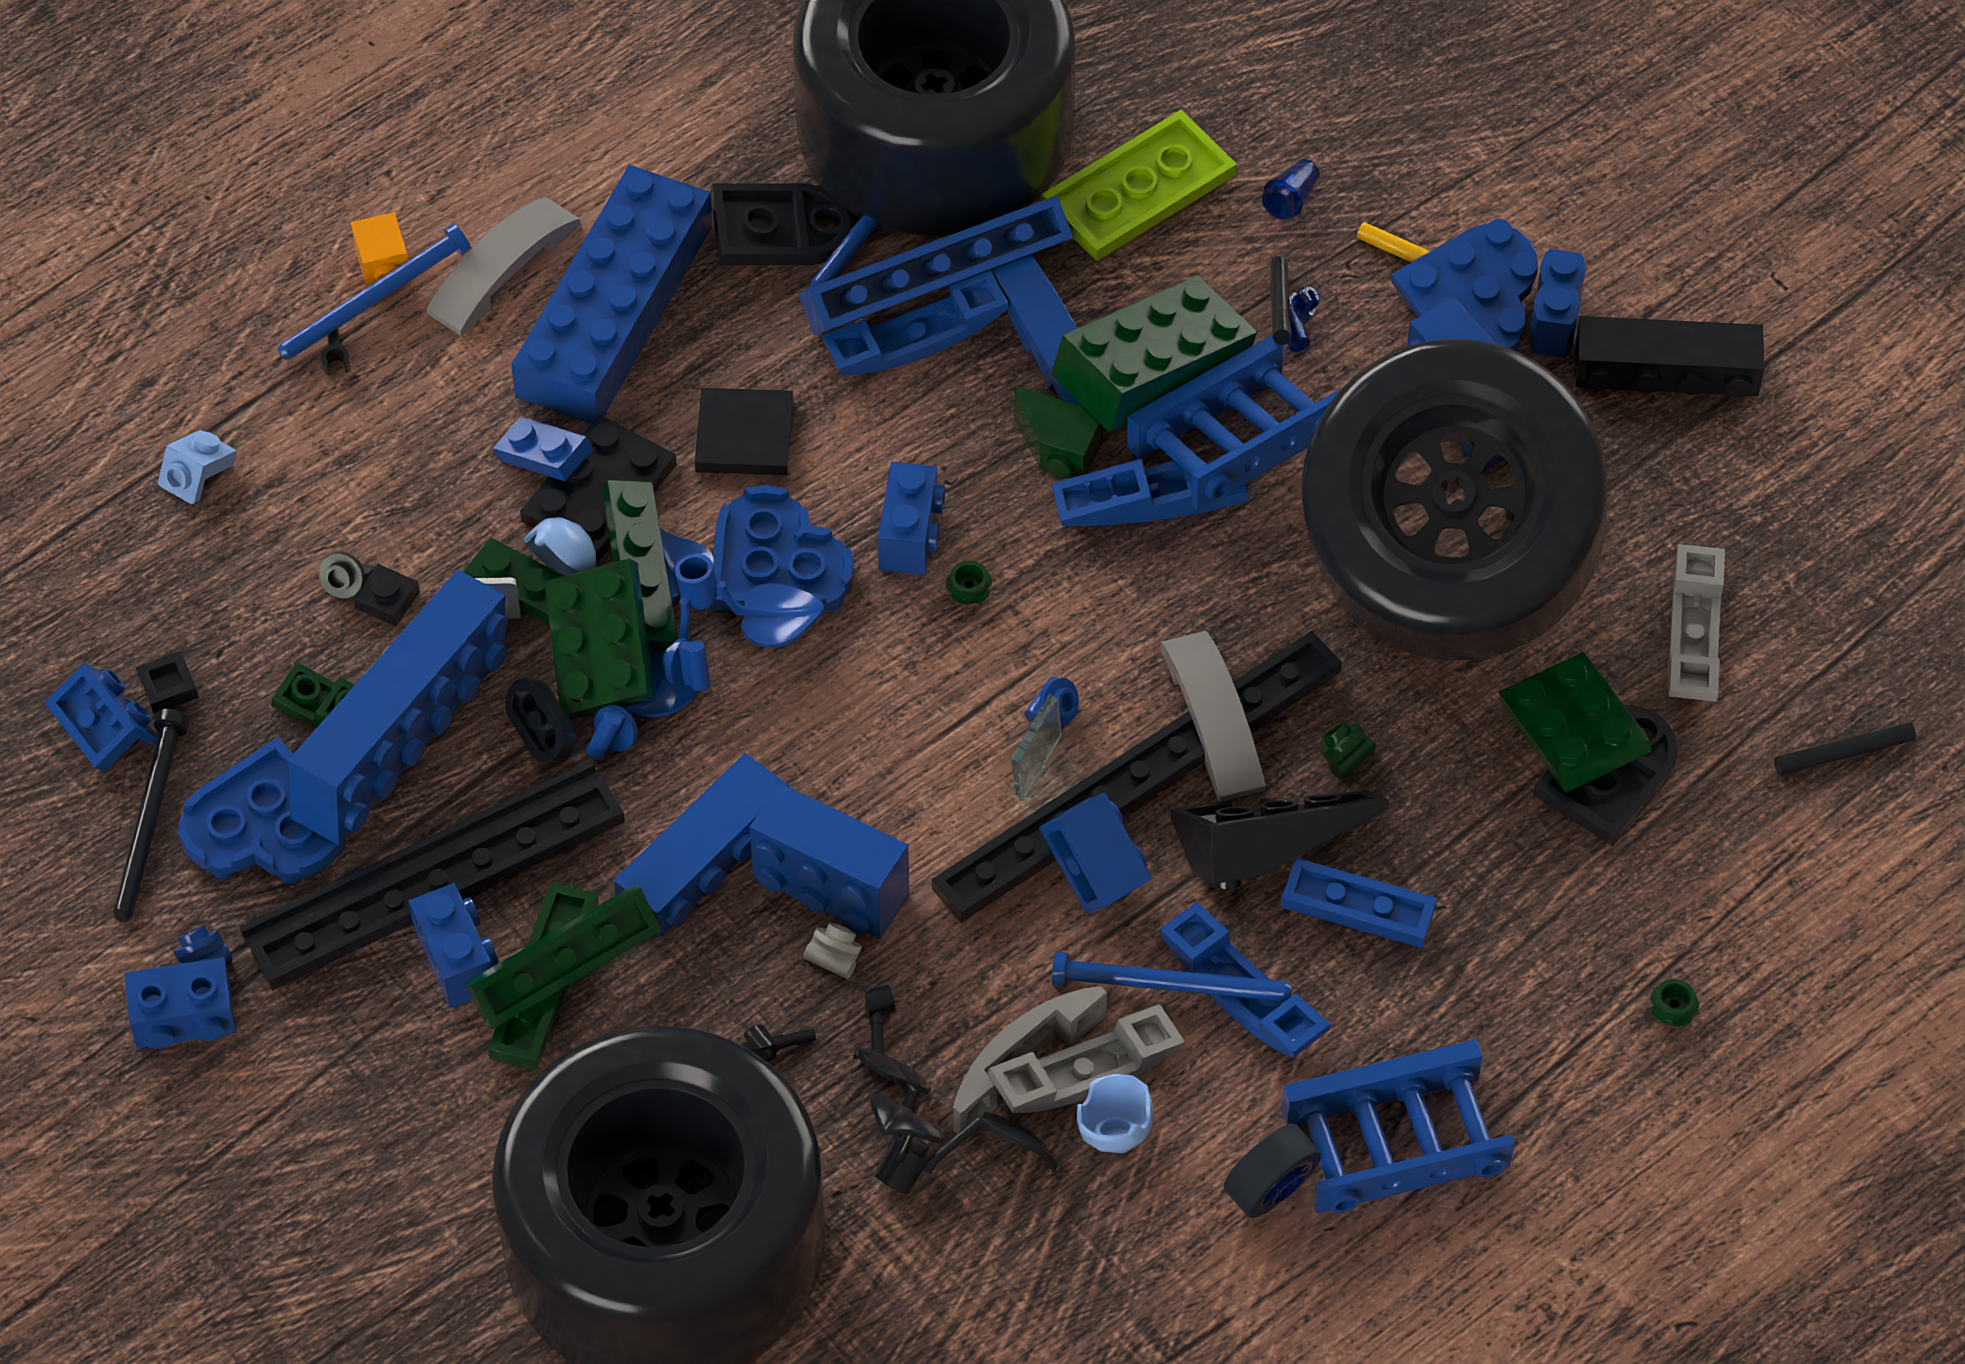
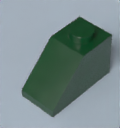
(1058, 433)

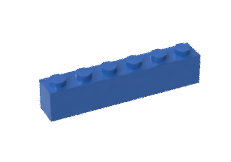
(935, 265)

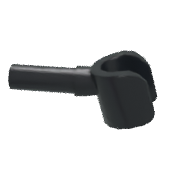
(334, 352)
(878, 1003)
(766, 1046)

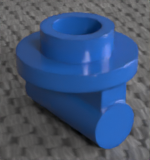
(687, 664)
(1067, 698)
(613, 731)
(201, 945)

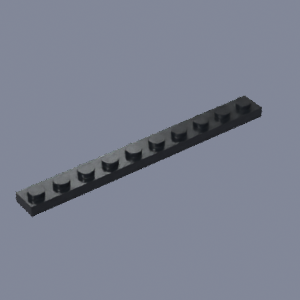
(1131, 777)

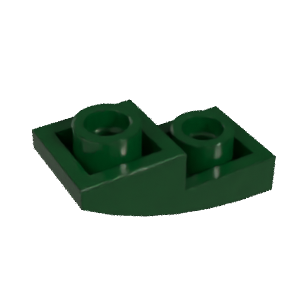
(309, 695)

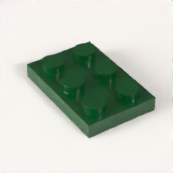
(599, 638)
(1575, 722)

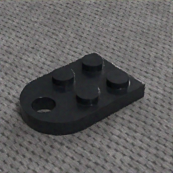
(775, 223)
(1618, 797)

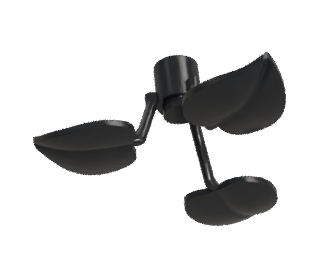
(906, 1152)

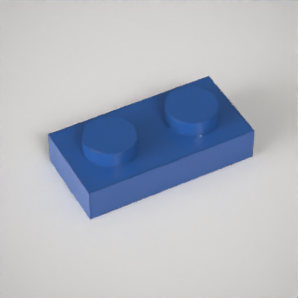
(543, 448)

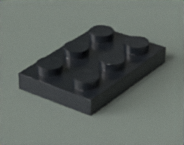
(615, 456)

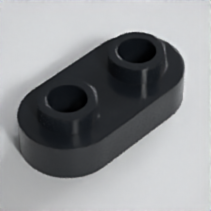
(540, 720)

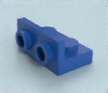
(100, 715)

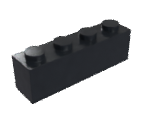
(1669, 356)

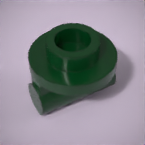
(1346, 748)

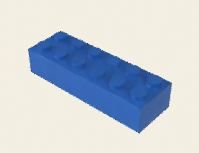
(612, 295)
(397, 708)

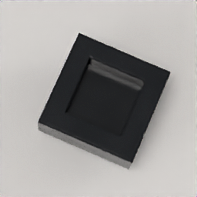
(386, 595)
(167, 682)

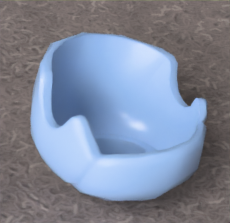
(562, 546)
(1116, 1113)

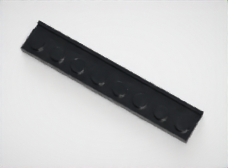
(470, 854)

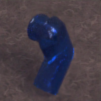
(1301, 310)

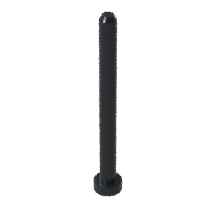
(170, 725)

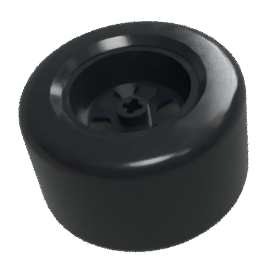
(933, 151)
(1504, 586)
(684, 1293)

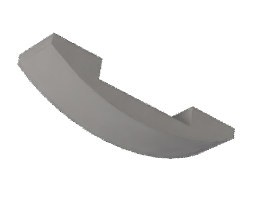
(495, 259)
(1695, 623)
(1216, 714)
(1064, 1015)
(1065, 1076)

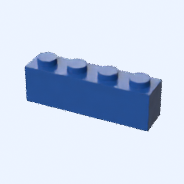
(701, 844)

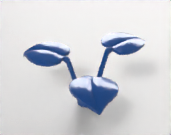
(771, 614)

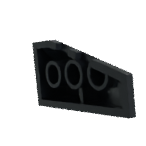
(1248, 842)

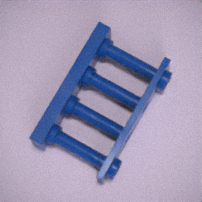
(1213, 392)
(1405, 1081)

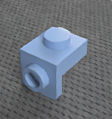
(191, 462)

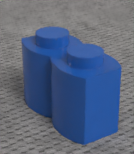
(1557, 303)

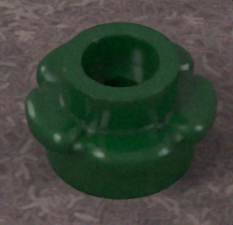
(969, 573)
(1677, 992)

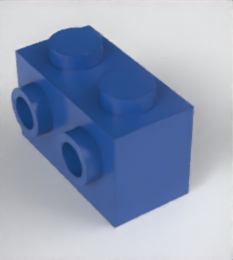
(908, 518)
(1096, 852)
(451, 941)
(180, 1003)

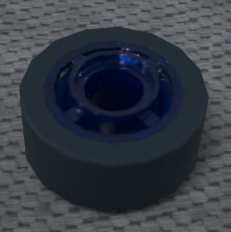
(1272, 1170)

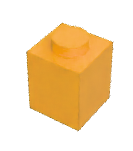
(378, 246)

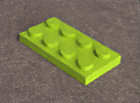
(1141, 184)

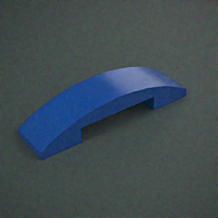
(918, 333)
(1205, 948)

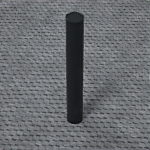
(1280, 300)
(1844, 748)

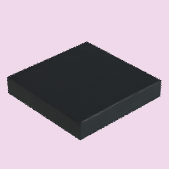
(744, 431)

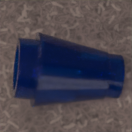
(1290, 190)

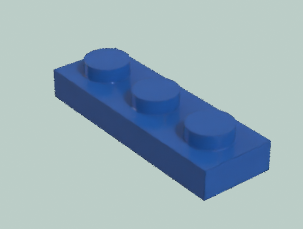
(1358, 902)

